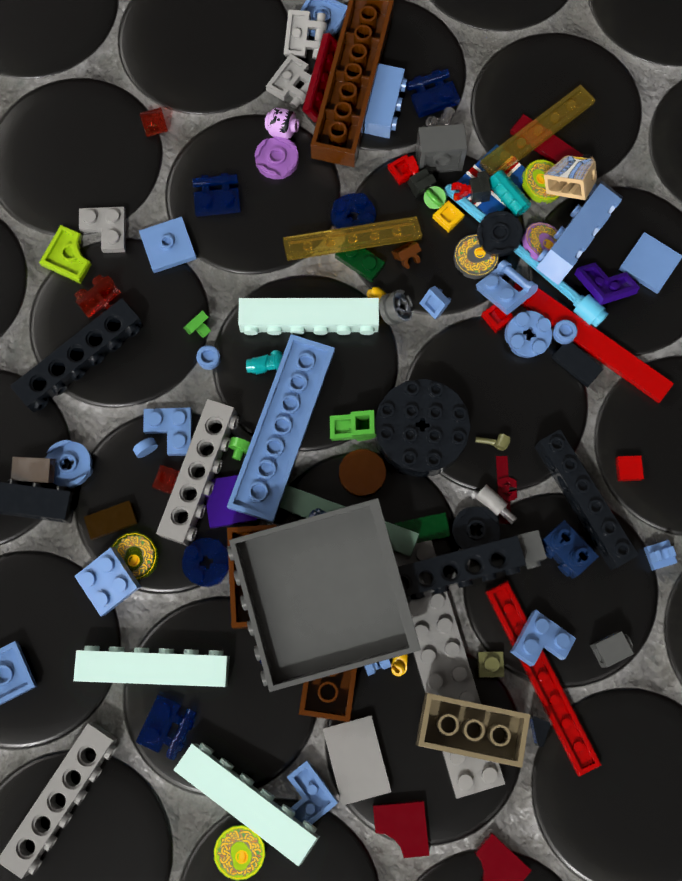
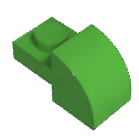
(357, 425)

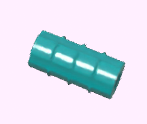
(509, 193)

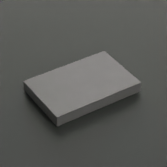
(356, 760)

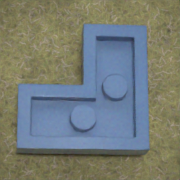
(174, 422)
(541, 633)
(315, 794)

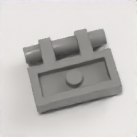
(297, 33)
(286, 79)

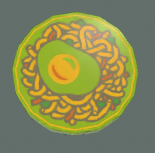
(534, 181)
(239, 852)

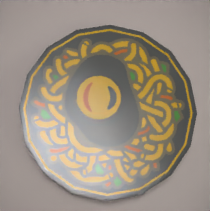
(472, 260)

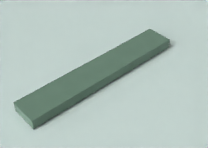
(302, 504)

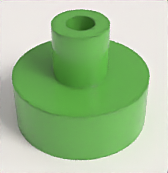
(239, 446)

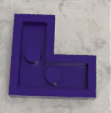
(606, 288)

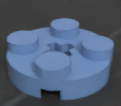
(540, 328)
(80, 469)

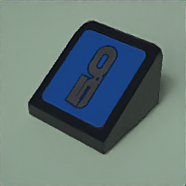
(539, 730)

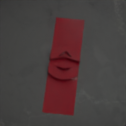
(503, 482)

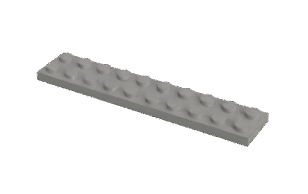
(446, 671)

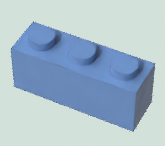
(385, 101)

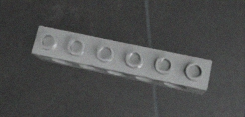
(213, 414)
(15, 855)

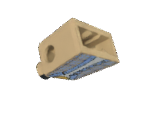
(572, 177)

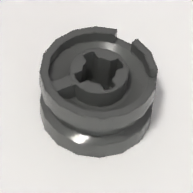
(395, 307)

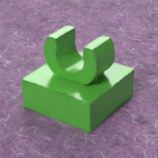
(198, 325)

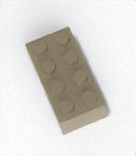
(473, 730)

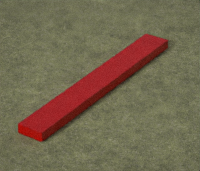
(601, 347)
(546, 685)

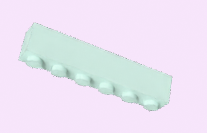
(308, 315)
(151, 668)
(247, 803)

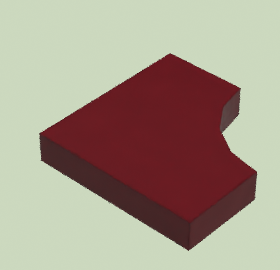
(405, 824)
(500, 862)

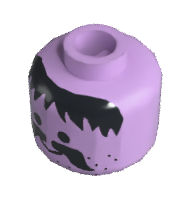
(281, 123)

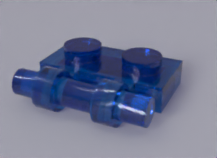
(435, 98)
(216, 201)
(158, 725)

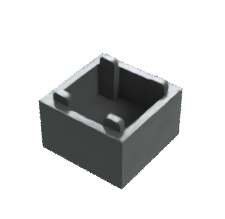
(441, 148)

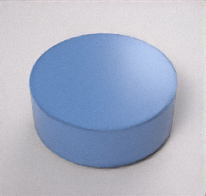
(564, 331)
(208, 357)
(145, 447)

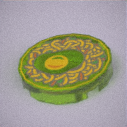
(138, 553)

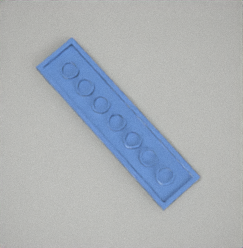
(281, 429)

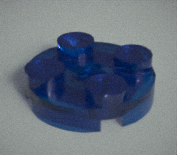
(355, 203)
(194, 555)

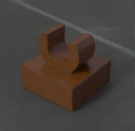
(406, 251)

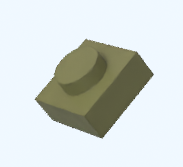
(490, 664)

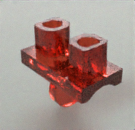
(98, 296)

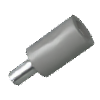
(495, 503)

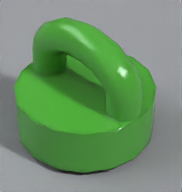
(435, 197)

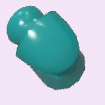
(264, 363)

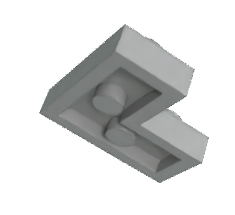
(108, 221)

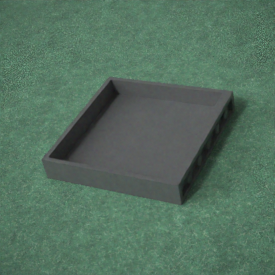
(323, 595)

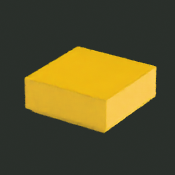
(448, 216)

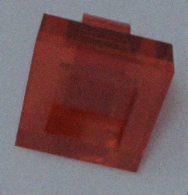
(153, 122)
(165, 479)

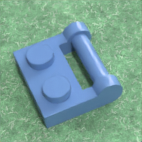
(501, 292)

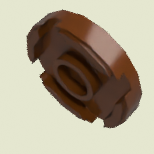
(362, 472)

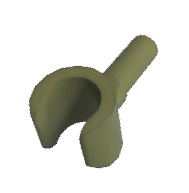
(501, 443)

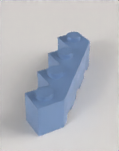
(579, 233)

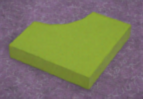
(65, 255)

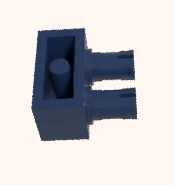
(568, 550)

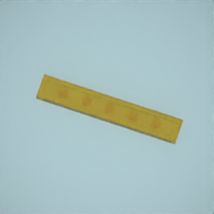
(538, 131)
(352, 238)

